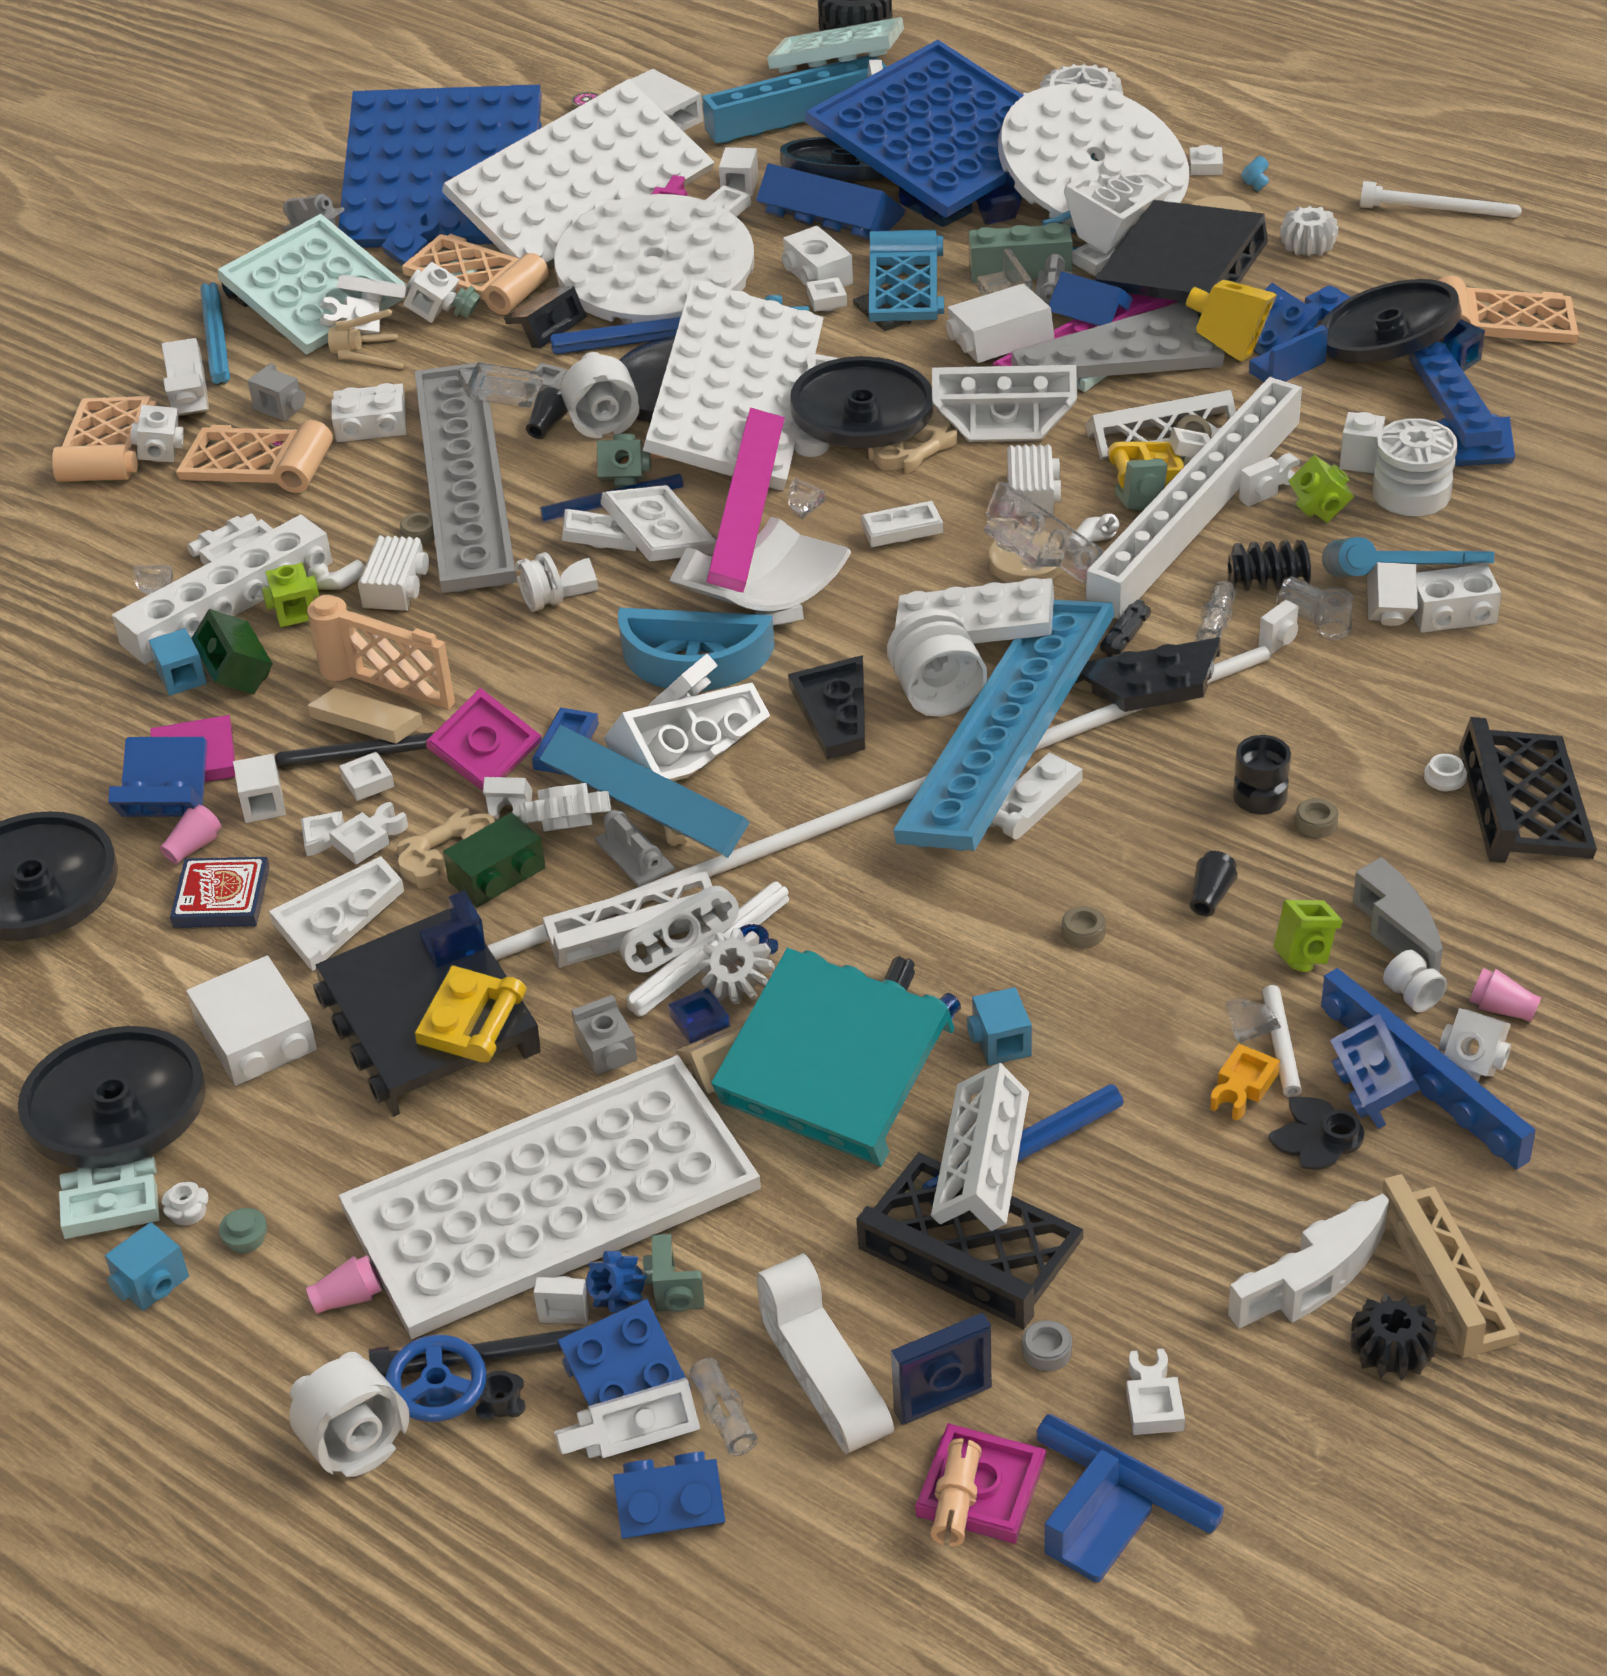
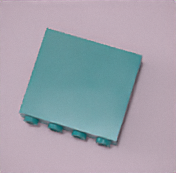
(831, 1053)

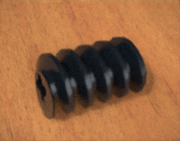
(1268, 563)

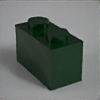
(231, 651)
(494, 859)

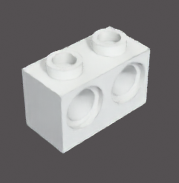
(1456, 598)

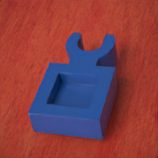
(410, 240)
(1325, 301)

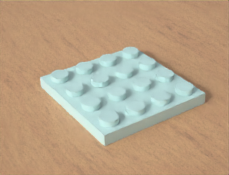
(833, 43)
(295, 273)

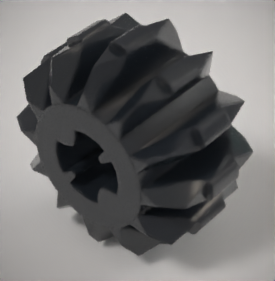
(1393, 1336)

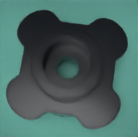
(501, 1385)

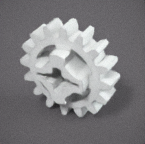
(565, 807)

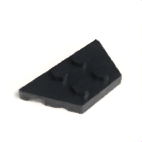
(1153, 675)

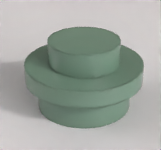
(465, 302)
(243, 1230)

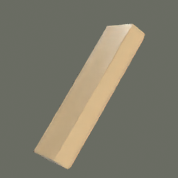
(365, 715)

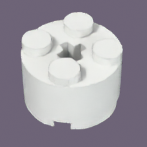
(600, 395)
(347, 1415)

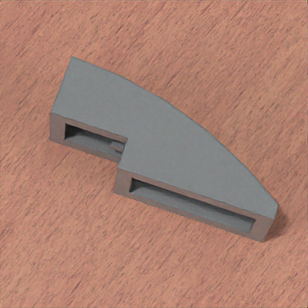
(1397, 912)

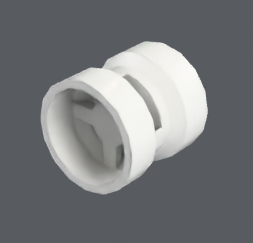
(1413, 979)

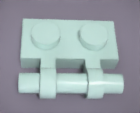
(108, 1198)

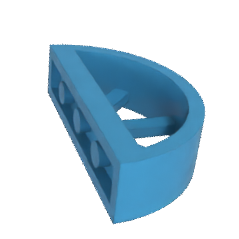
(734, 641)

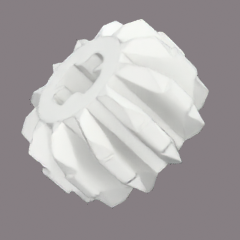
(1309, 231)
(725, 954)

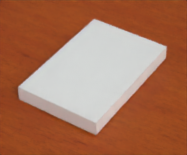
(657, 522)

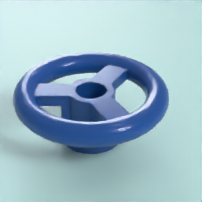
(438, 1400)

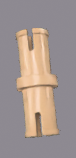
(956, 1492)

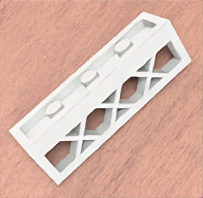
(1158, 415)
(604, 937)
(992, 1147)

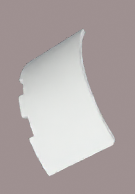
(782, 571)

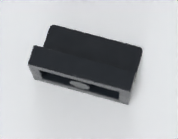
(548, 314)

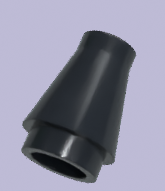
(546, 412)
(1212, 880)

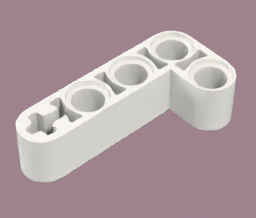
(819, 1355)

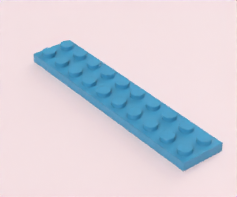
(1002, 730)

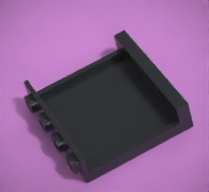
(1185, 248)
(381, 998)

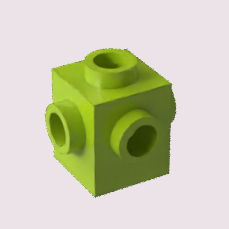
(1321, 489)
(289, 593)

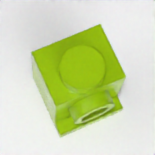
(1306, 933)

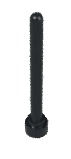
(350, 750)
(489, 1351)

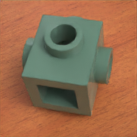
(612, 452)

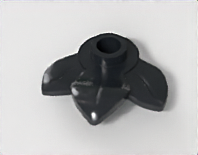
(1318, 1133)

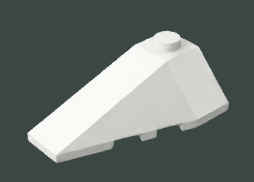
(687, 732)

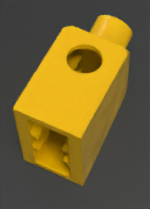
(1232, 316)

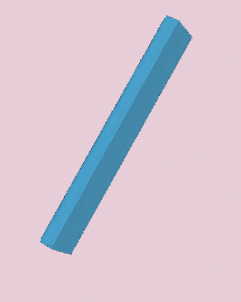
(645, 791)

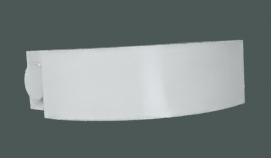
(185, 377)

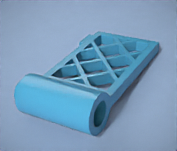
(903, 251)
(1358, 557)

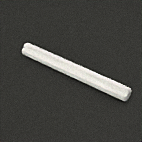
(686, 964)

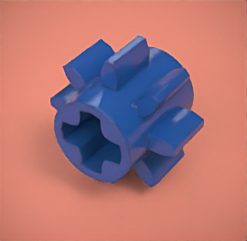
(615, 1281)

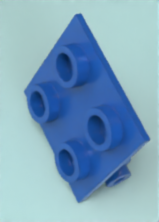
(1285, 321)
(620, 1355)

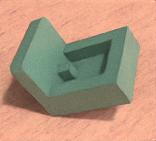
(1142, 483)
(671, 1289)

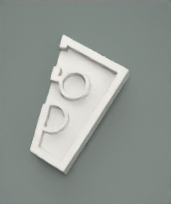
(335, 911)

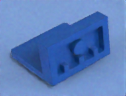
(160, 777)

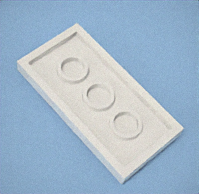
(990, 610)

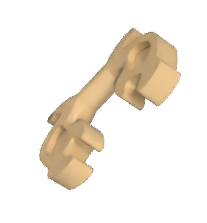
(894, 456)
(421, 864)

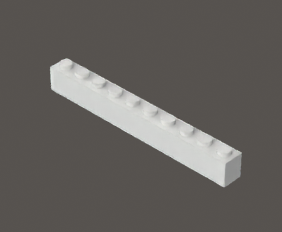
(1193, 496)

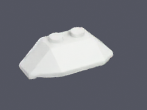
(1004, 400)

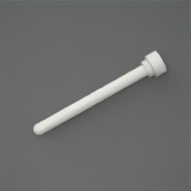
(1374, 195)

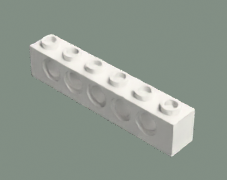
(223, 585)

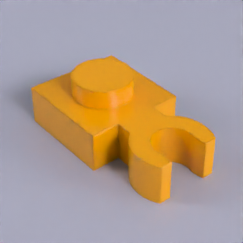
(1244, 1076)

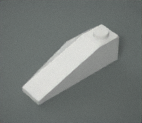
(1111, 207)

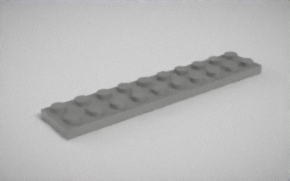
(463, 484)

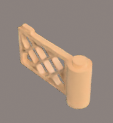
(504, 286)
(1475, 311)
(102, 457)
(292, 464)
(341, 650)

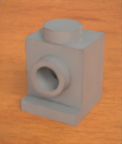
(282, 392)
(604, 1035)

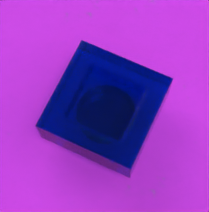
(699, 1015)

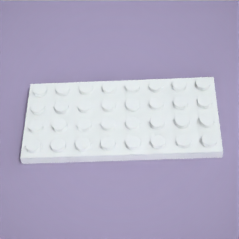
(594, 154)
(724, 360)
(547, 1195)

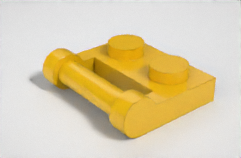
(1122, 452)
(459, 1006)

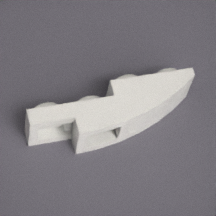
(1327, 1262)

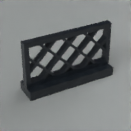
(1494, 792)
(948, 1262)

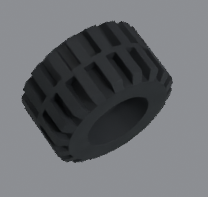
(845, 13)

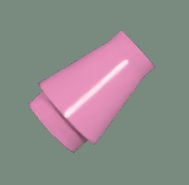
(191, 833)
(1503, 996)
(345, 1286)

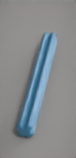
(214, 333)

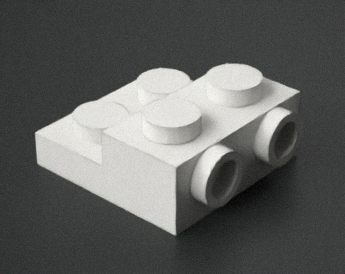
(369, 412)

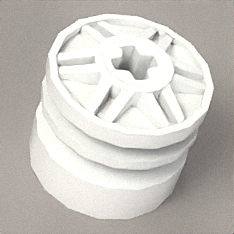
(1414, 467)
(936, 662)

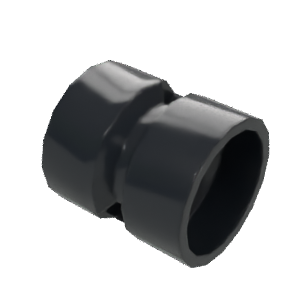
(1261, 774)

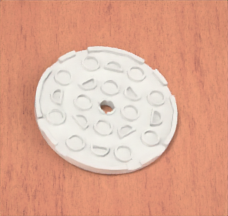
(1057, 129)
(685, 241)

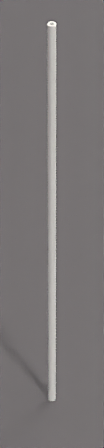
(861, 809)

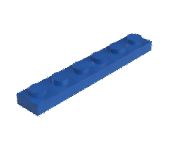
(1456, 396)
(1435, 1074)

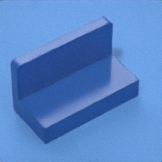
(1087, 299)
(1292, 356)
(1095, 1520)

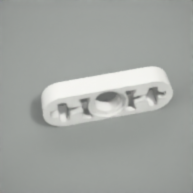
(696, 935)

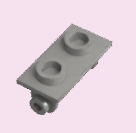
(303, 209)
(1048, 279)
(632, 849)

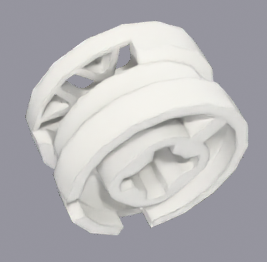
(539, 582)

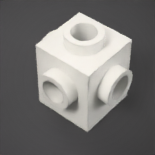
(431, 291)
(157, 433)
(1489, 1033)

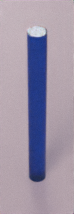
(594, 501)

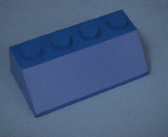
(827, 201)

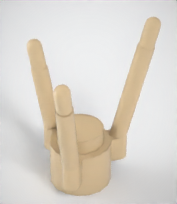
(345, 340)

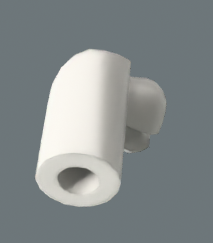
(1099, 528)
(339, 579)

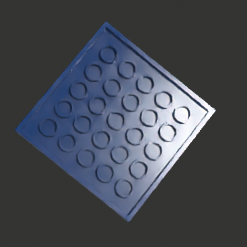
(925, 125)
(414, 142)

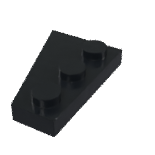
(833, 704)

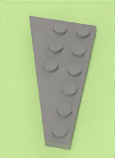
(1138, 344)

